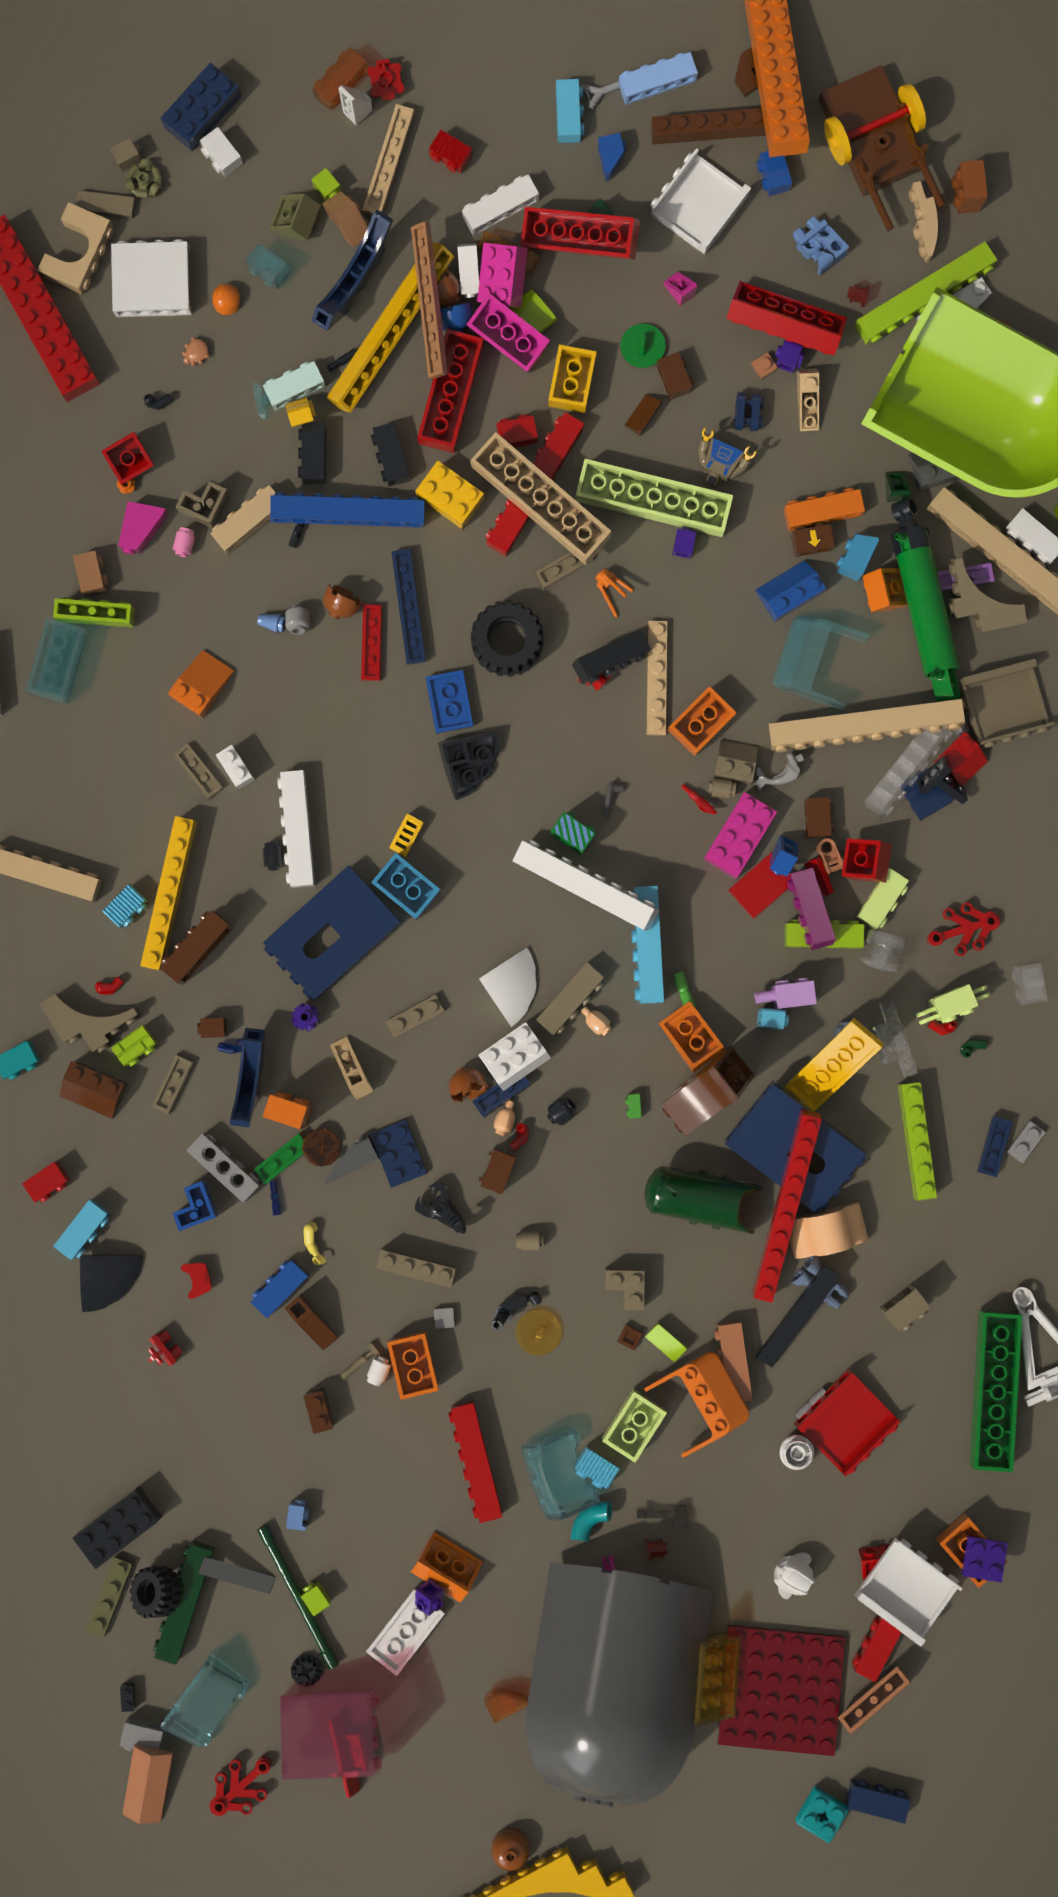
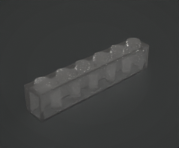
(904, 771)

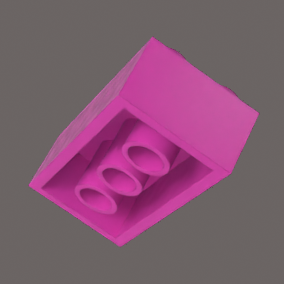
(740, 835)

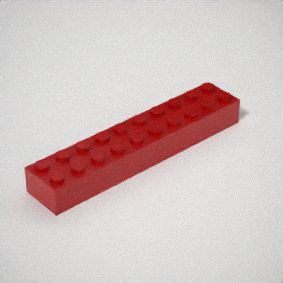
(42, 317)

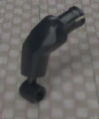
(508, 1307)

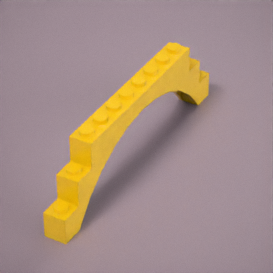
(561, 1874)

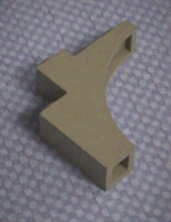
(970, 601)
(95, 1030)

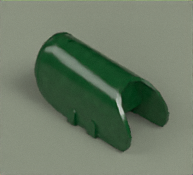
(698, 1197)

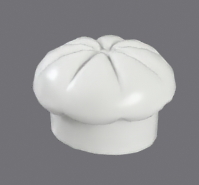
(796, 1452)

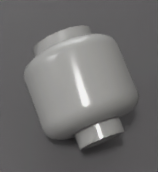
(297, 619)

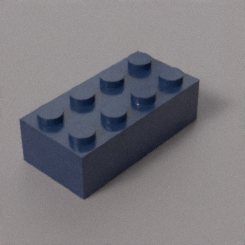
(201, 106)

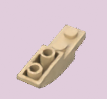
(927, 224)

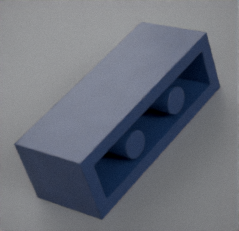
(877, 1800)

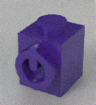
(789, 356)

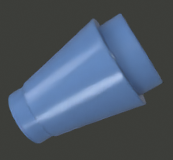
(273, 622)

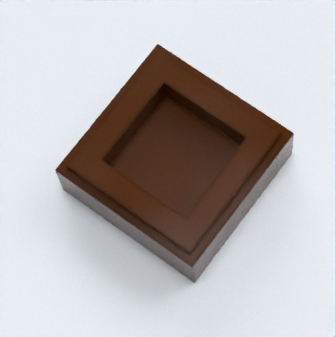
(630, 1337)

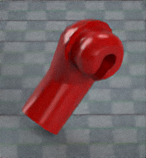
(109, 988)
(943, 1028)
(522, 1136)

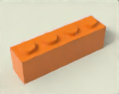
(824, 509)

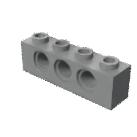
(198, 1151)

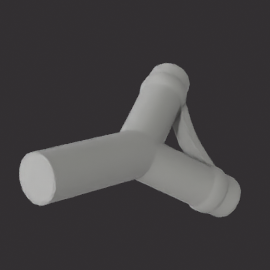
(598, 91)

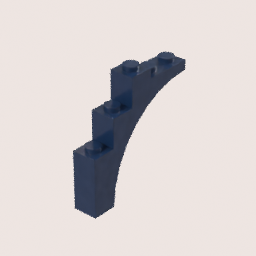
(353, 280)

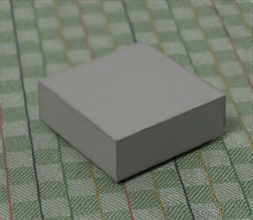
(444, 1318)

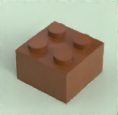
(969, 186)

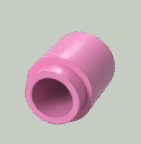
(183, 542)

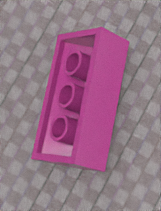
(508, 333)

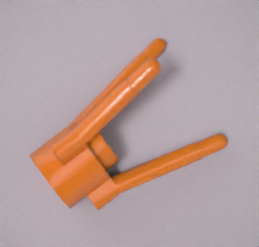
(608, 579)

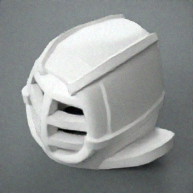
(794, 1575)

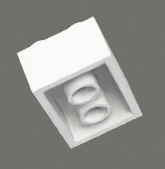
(514, 1056)

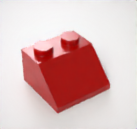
(127, 457)
(964, 757)

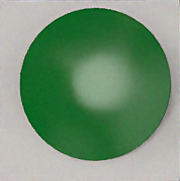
(642, 345)

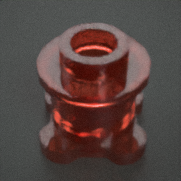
(858, 294)
(656, 1549)

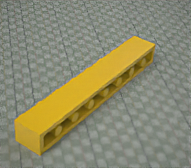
(168, 892)

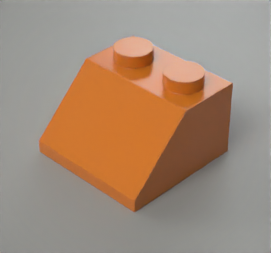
(884, 590)

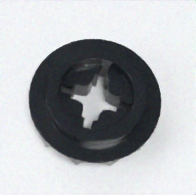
(309, 1662)

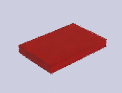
(759, 888)

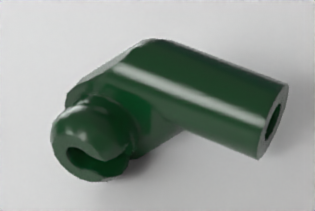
(972, 1044)

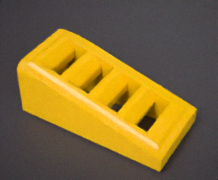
(415, 821)

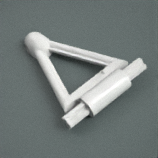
(1046, 1380)

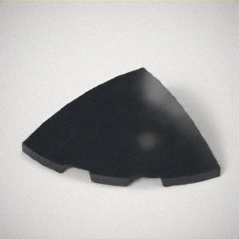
(469, 761)
(106, 1278)

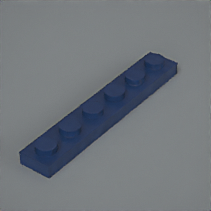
(408, 606)

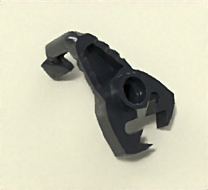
(442, 1209)

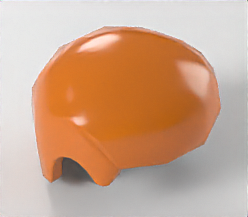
(226, 299)

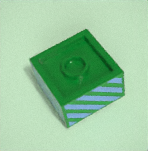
(573, 833)

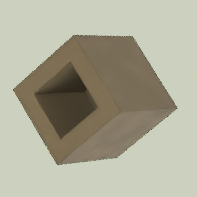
(126, 154)

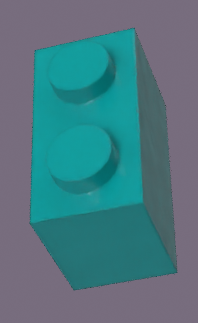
(18, 1059)

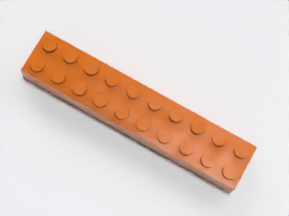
(777, 77)

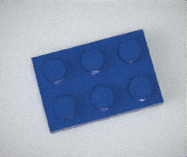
(449, 701)

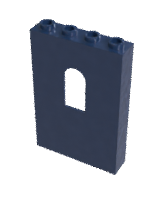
(352, 913)
(766, 1137)

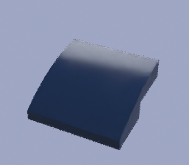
(926, 804)

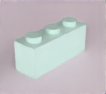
(294, 385)

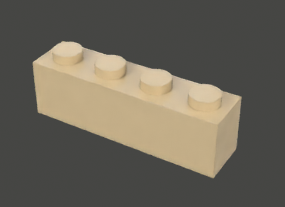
(245, 521)

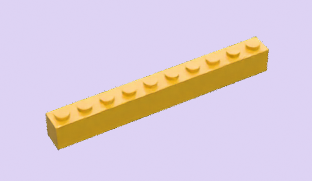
(383, 336)

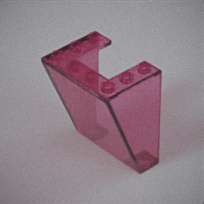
(329, 1735)

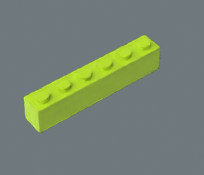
(917, 1141)

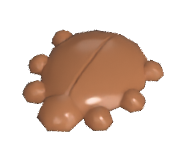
(195, 352)

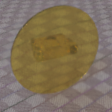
(538, 1332)

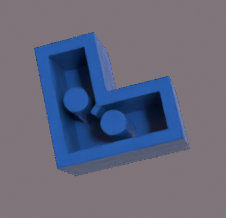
(200, 1209)

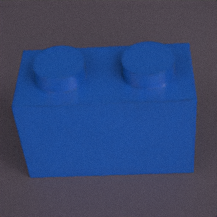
(775, 173)

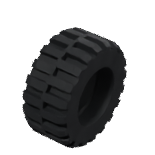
(499, 614)

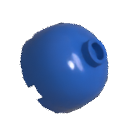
(456, 317)

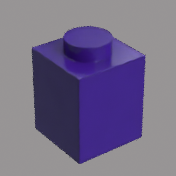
(684, 542)

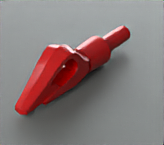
(702, 804)

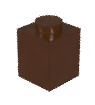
(212, 1027)

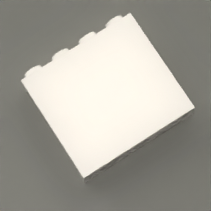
(698, 202)
(150, 278)
(907, 1590)

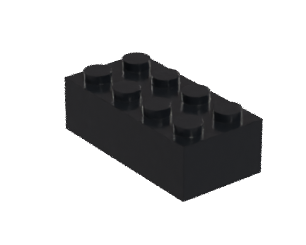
(117, 1527)

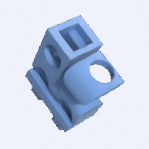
(820, 237)

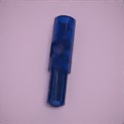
(275, 1197)

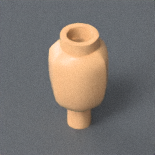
(597, 1021)
(505, 1119)

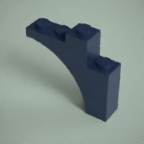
(249, 1077)

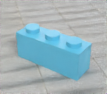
(569, 110)
(82, 1230)

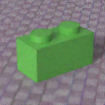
(634, 1106)

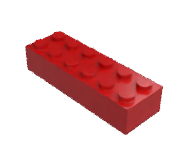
(580, 233)
(786, 318)
(451, 392)

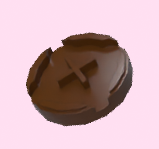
(321, 1147)

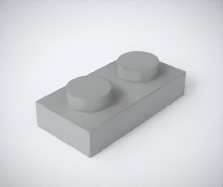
(1025, 1142)

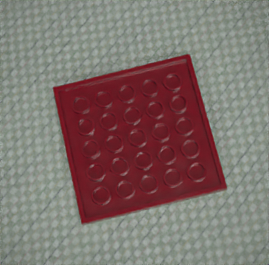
(785, 1691)

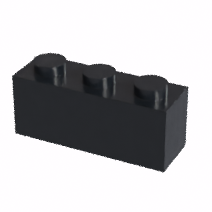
(312, 453)
(390, 454)

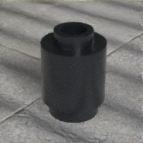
(272, 856)

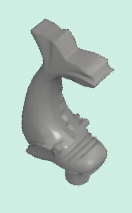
(789, 774)

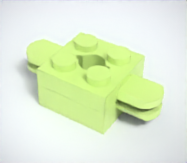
(953, 1002)

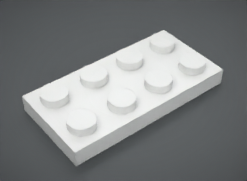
(403, 1635)

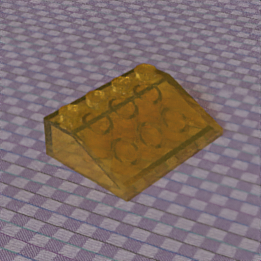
(717, 1678)

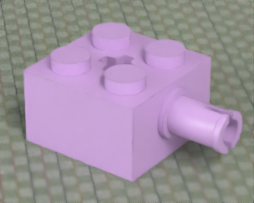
(788, 995)

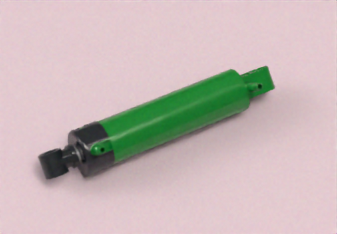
(925, 601)

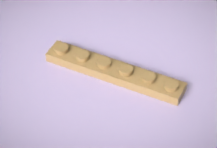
(388, 159)
(657, 678)

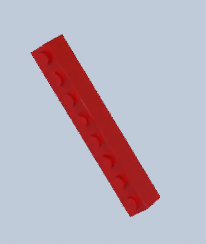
(549, 461)

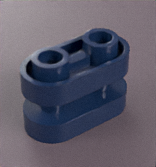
(754, 420)

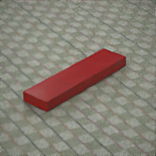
(371, 642)

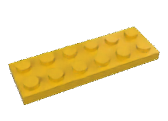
(834, 1064)

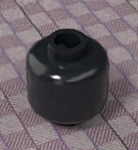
(561, 1111)

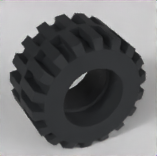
(155, 1592)

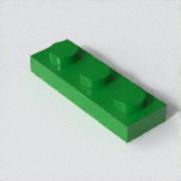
(280, 1159)

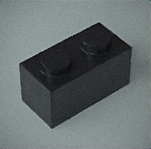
(127, 1694)

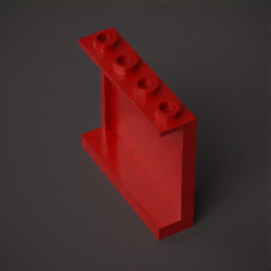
(847, 1423)

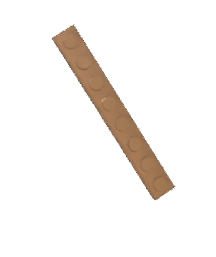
(429, 300)

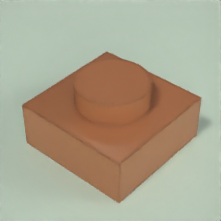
(764, 366)

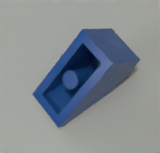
(611, 153)
(784, 856)

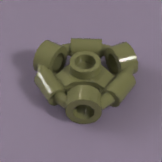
(144, 179)

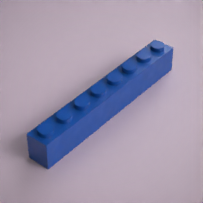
(346, 511)

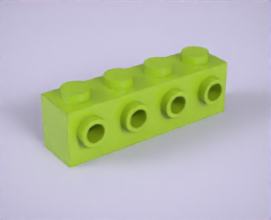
(94, 613)

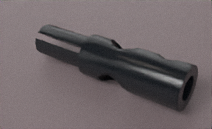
(342, 360)
(296, 535)

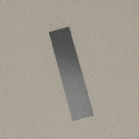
(237, 1575)

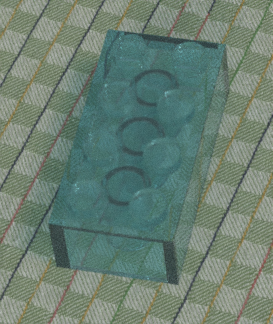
(56, 661)

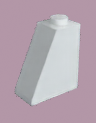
(468, 269)

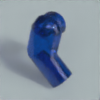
(229, 1048)

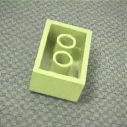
(634, 1425)

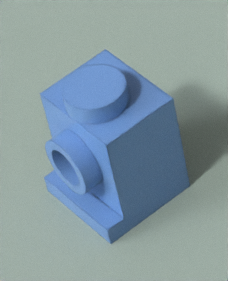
(297, 1515)

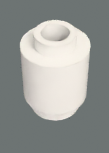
(378, 1371)

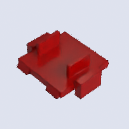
(385, 80)

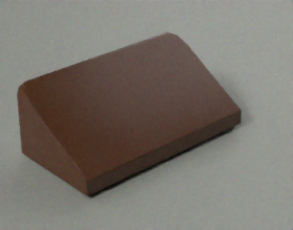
(643, 414)

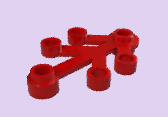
(967, 928)
(237, 1788)

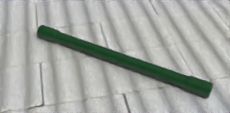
(326, 1652)

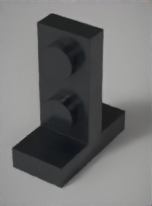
(939, 776)

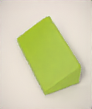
(666, 1342)

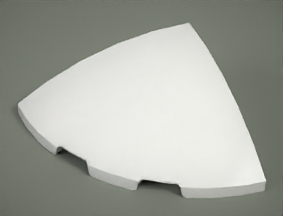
(512, 985)

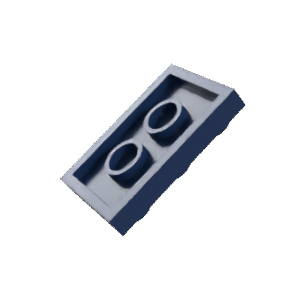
(398, 1153)

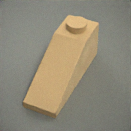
(351, 1068)

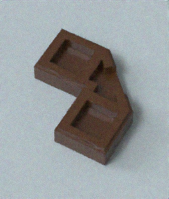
(745, 78)

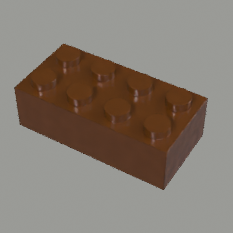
(196, 947)

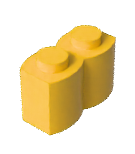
(300, 411)

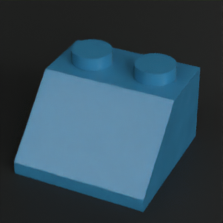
(857, 556)

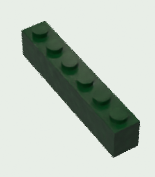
(177, 1625)

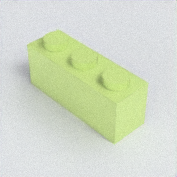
(883, 900)

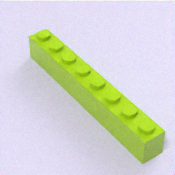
(914, 299)

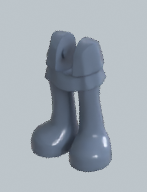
(802, 1278)

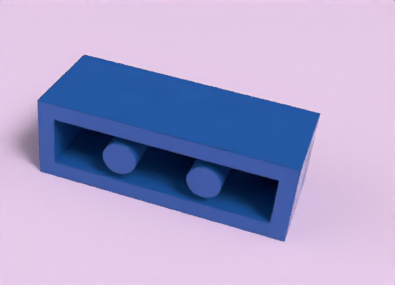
(278, 1287)

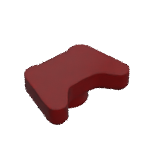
(200, 1278)

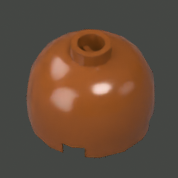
(448, 290)
(340, 602)
(467, 1083)
(510, 1849)

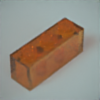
(344, 72)

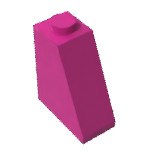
(140, 526)

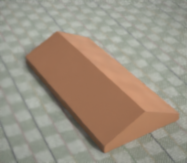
(147, 1784)

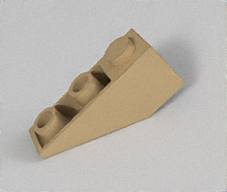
(808, 399)

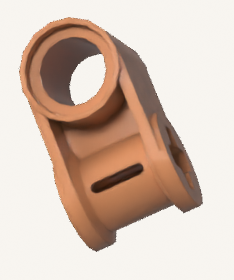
(831, 857)

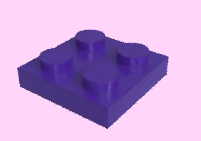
(984, 1558)

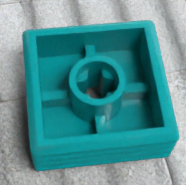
(820, 1802)

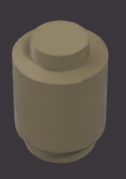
(722, 788)
(529, 1240)

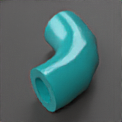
(588, 1518)

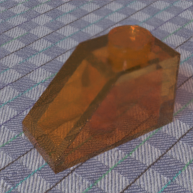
(504, 1703)

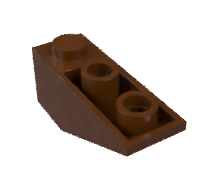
(311, 1322)

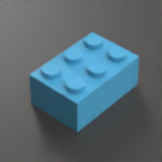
(406, 886)

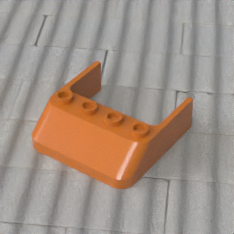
(713, 1394)

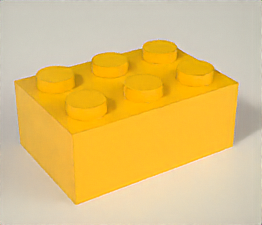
(572, 379)
(450, 494)

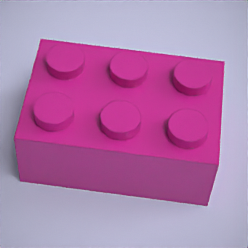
(502, 273)

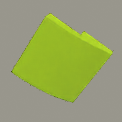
(534, 311)

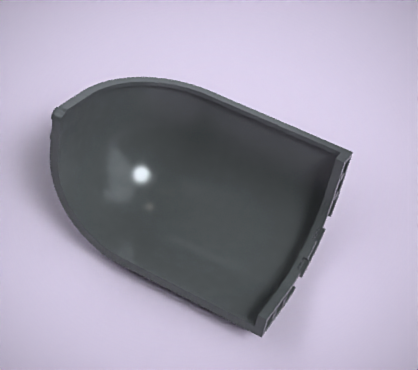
(615, 1682)

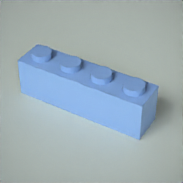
(657, 78)

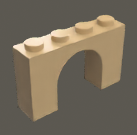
(77, 274)

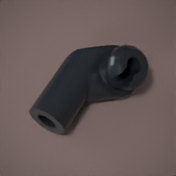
(156, 403)

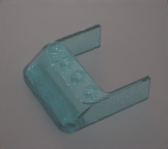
(803, 654)

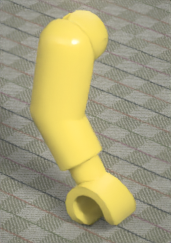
(309, 1242)

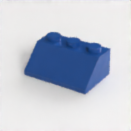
(790, 590)

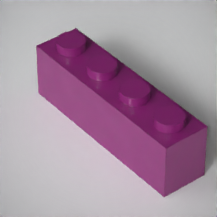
(811, 909)

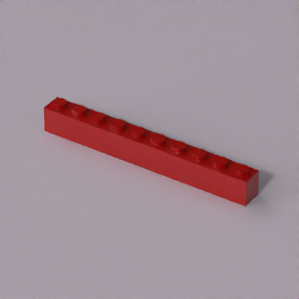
(786, 1205)

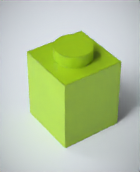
(325, 184)
(315, 1597)

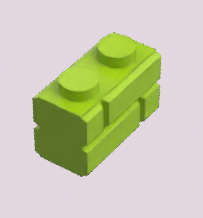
(134, 1046)

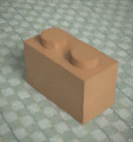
(90, 573)

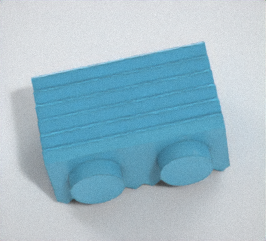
(126, 906)
(772, 1019)
(596, 1468)

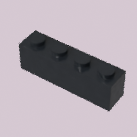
(611, 657)

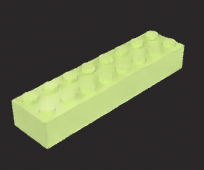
(653, 498)

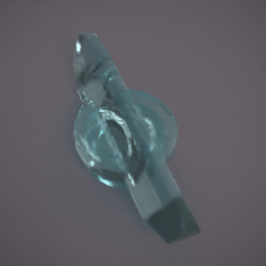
(261, 400)

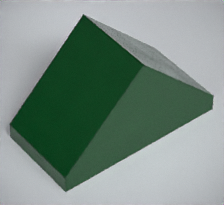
(896, 486)

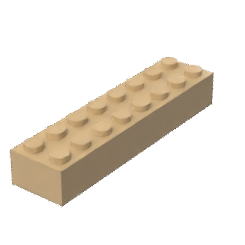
(540, 498)

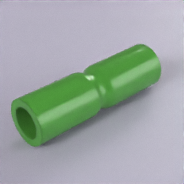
(683, 988)

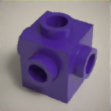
(312, 1013)
(429, 1597)

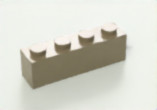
(570, 998)
(416, 1267)

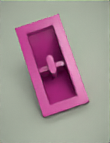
(680, 287)

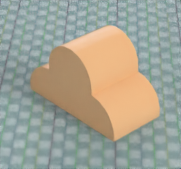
(828, 1231)

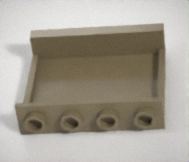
(1005, 703)

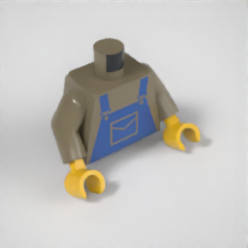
(721, 460)

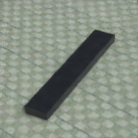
(798, 1315)

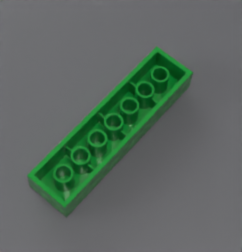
(995, 1391)

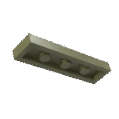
(109, 1596)

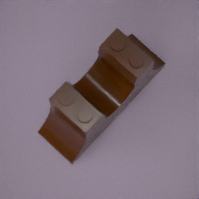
(708, 1091)

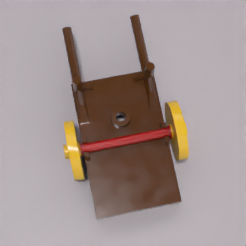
(867, 113)

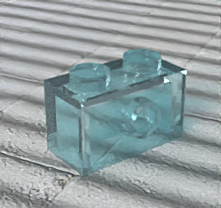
(268, 266)

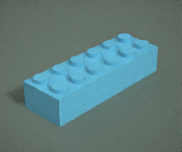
(648, 954)

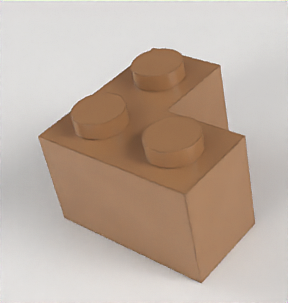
(347, 217)

